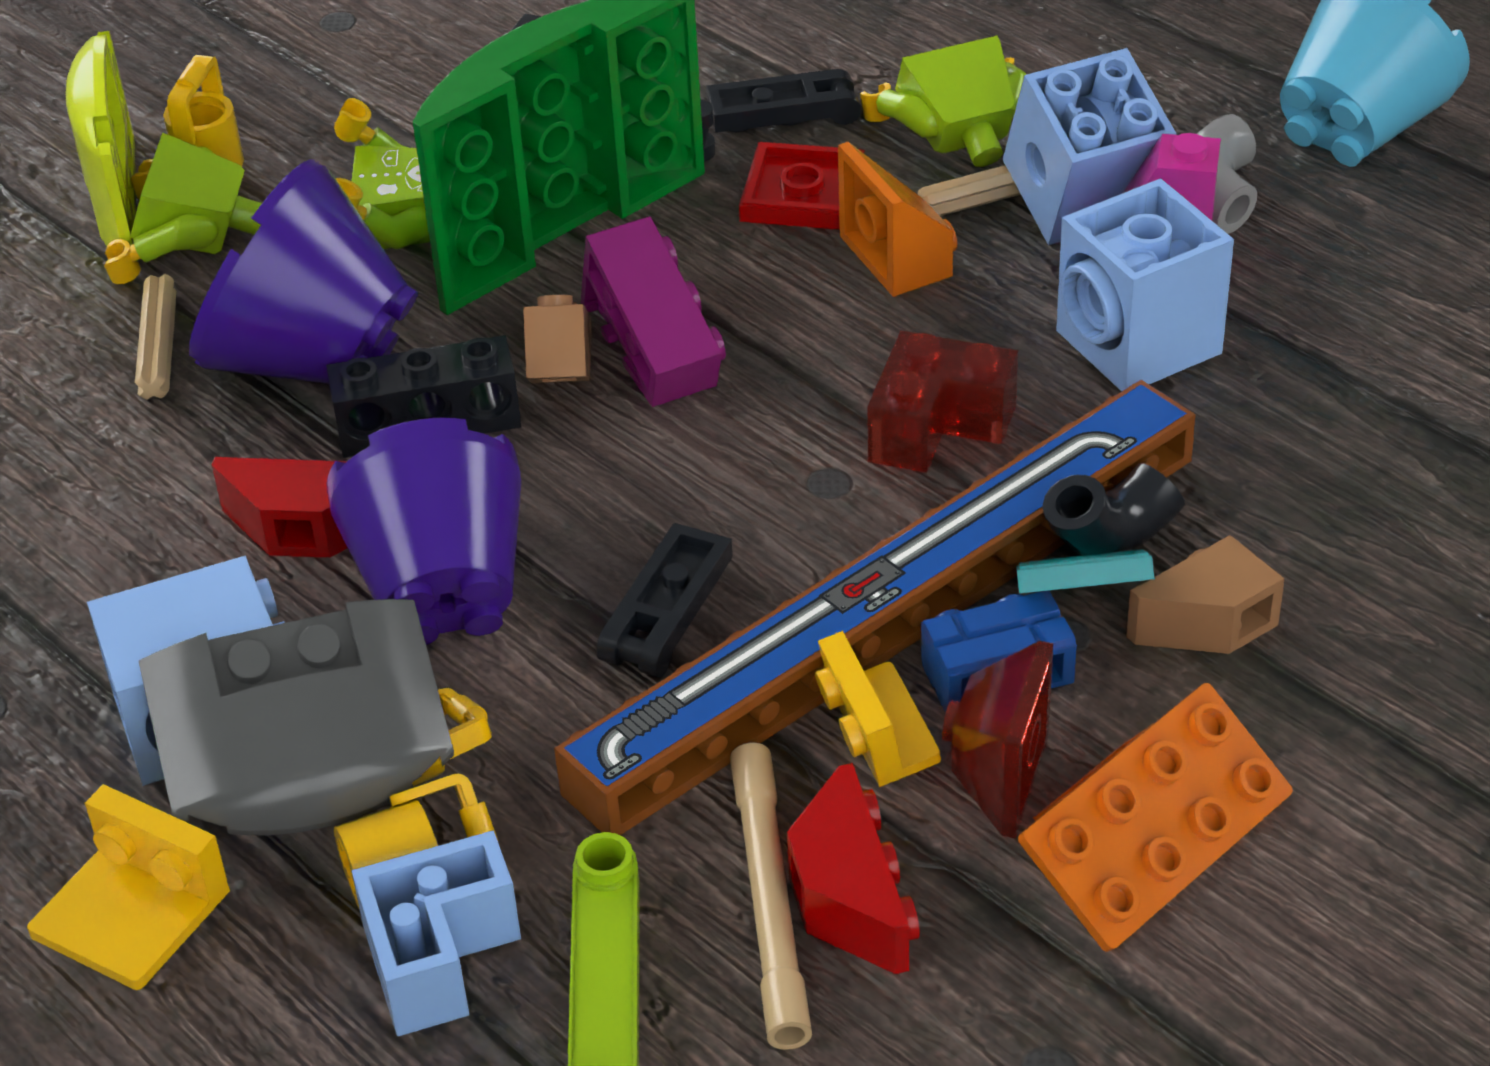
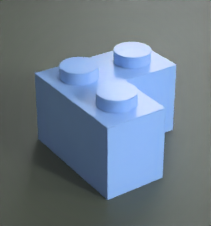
(429, 913)

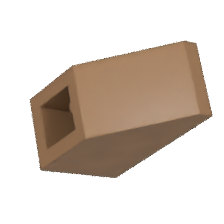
(557, 340)
(1207, 601)

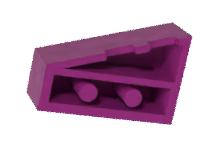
(651, 311)

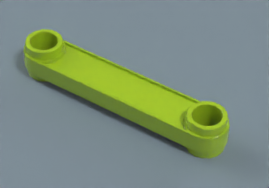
(604, 954)

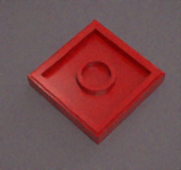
(792, 186)

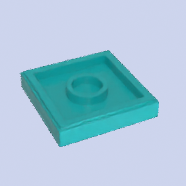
(1084, 571)

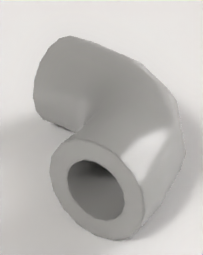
(1234, 195)

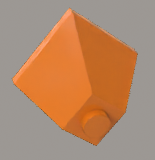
(891, 226)

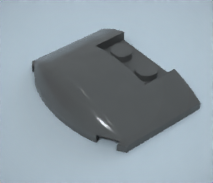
(297, 719)

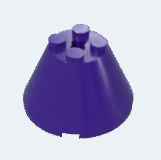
(303, 290)

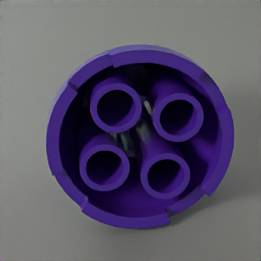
(433, 521)

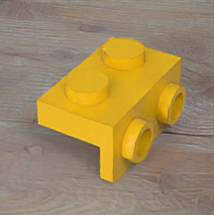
(876, 713)

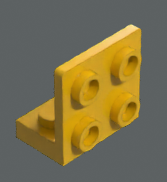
(136, 893)

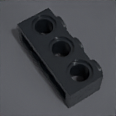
(445, 381)

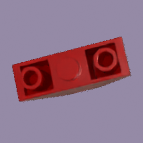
(280, 504)
(849, 877)

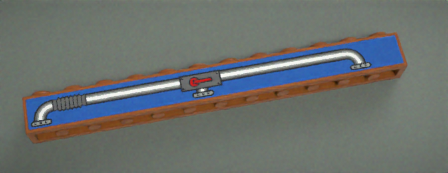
(942, 562)

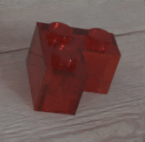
(936, 390)

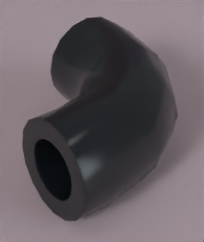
(1114, 519)

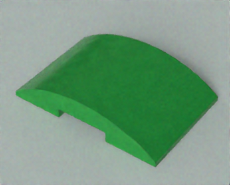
(554, 130)

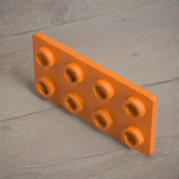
(1154, 816)

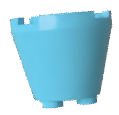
(1370, 74)

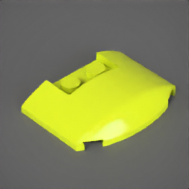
(103, 136)

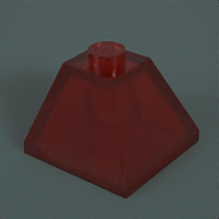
(1002, 733)

